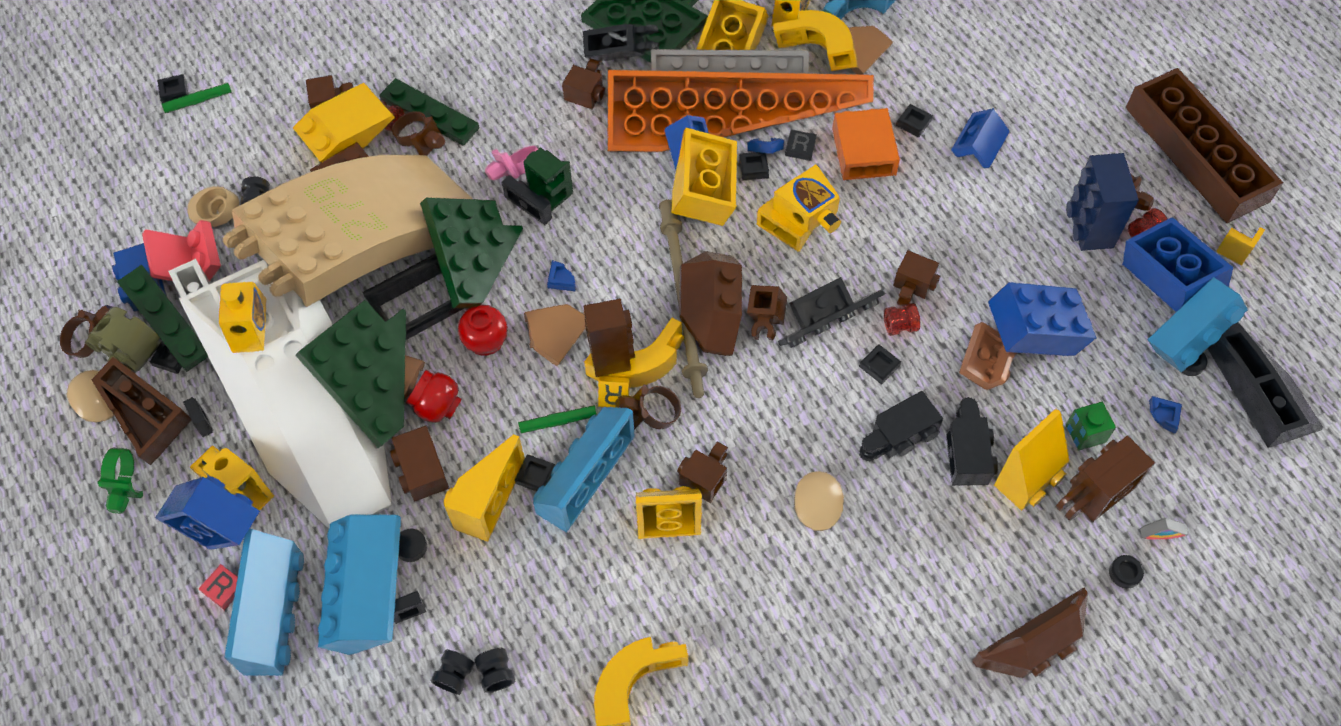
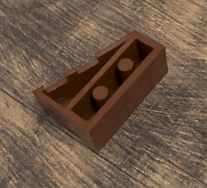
(609, 337)
(141, 410)

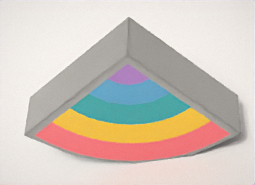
(1164, 529)

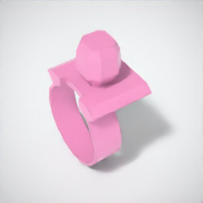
(508, 165)

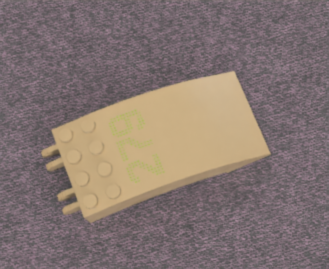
(339, 222)

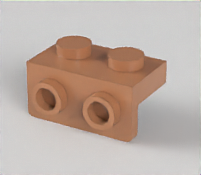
(986, 358)

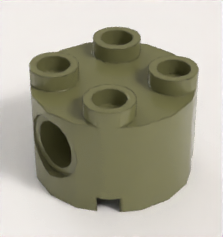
(124, 339)

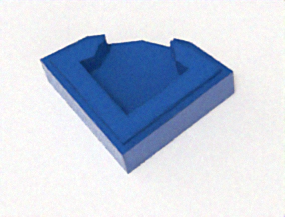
(769, 147)
(560, 277)
(1166, 413)

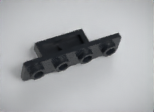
(823, 306)

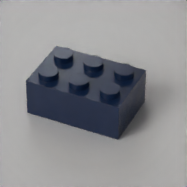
(1102, 202)

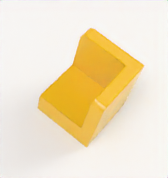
(1238, 246)

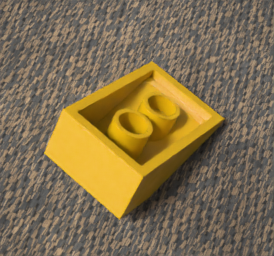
(733, 26)
(343, 121)
(705, 177)
(1035, 463)
(484, 490)
(668, 512)

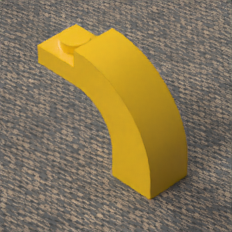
(819, 29)
(651, 361)
(625, 670)

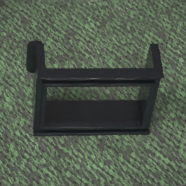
(402, 283)

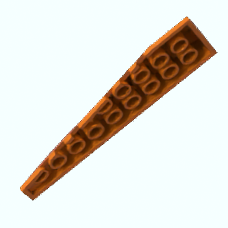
(730, 102)

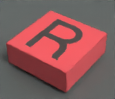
(220, 587)

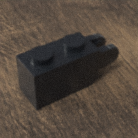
(618, 42)
(901, 428)
(970, 447)

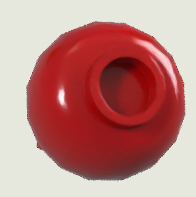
(482, 329)
(434, 397)

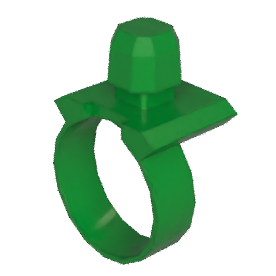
(122, 487)

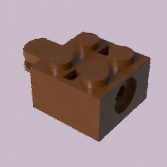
(1106, 480)

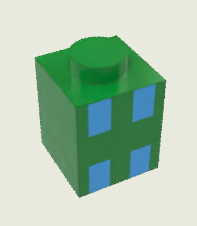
(1090, 425)

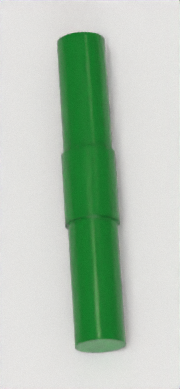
(196, 98)
(557, 419)

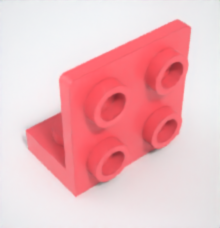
(169, 251)

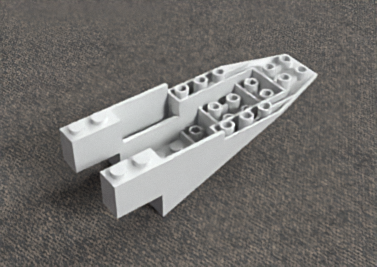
(286, 411)

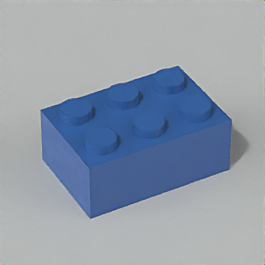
(1174, 262)
(1041, 319)
(208, 513)

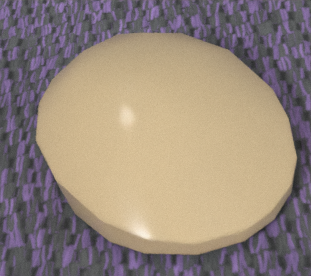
(207, 202)
(86, 398)
(818, 501)

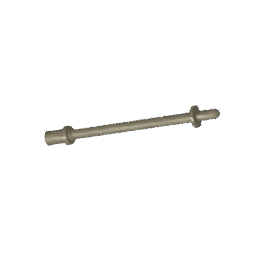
(671, 228)

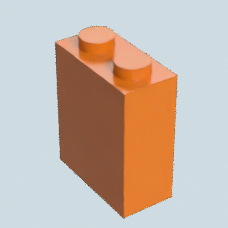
(865, 144)

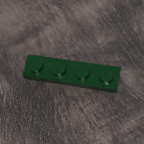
(449, 121)
(163, 317)

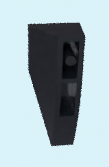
(1263, 388)

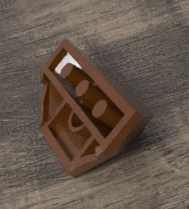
(712, 301)
(1039, 640)

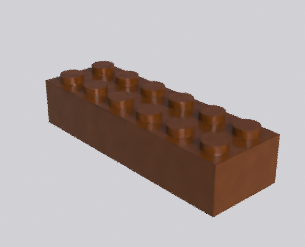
(1203, 145)

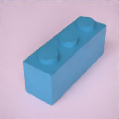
(1198, 324)

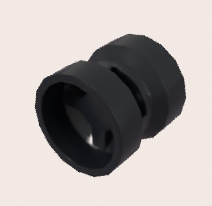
(253, 187)
(494, 670)
(452, 672)

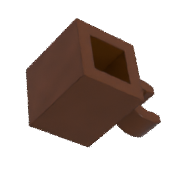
(584, 85)
(323, 89)
(915, 277)
(766, 308)
(704, 471)

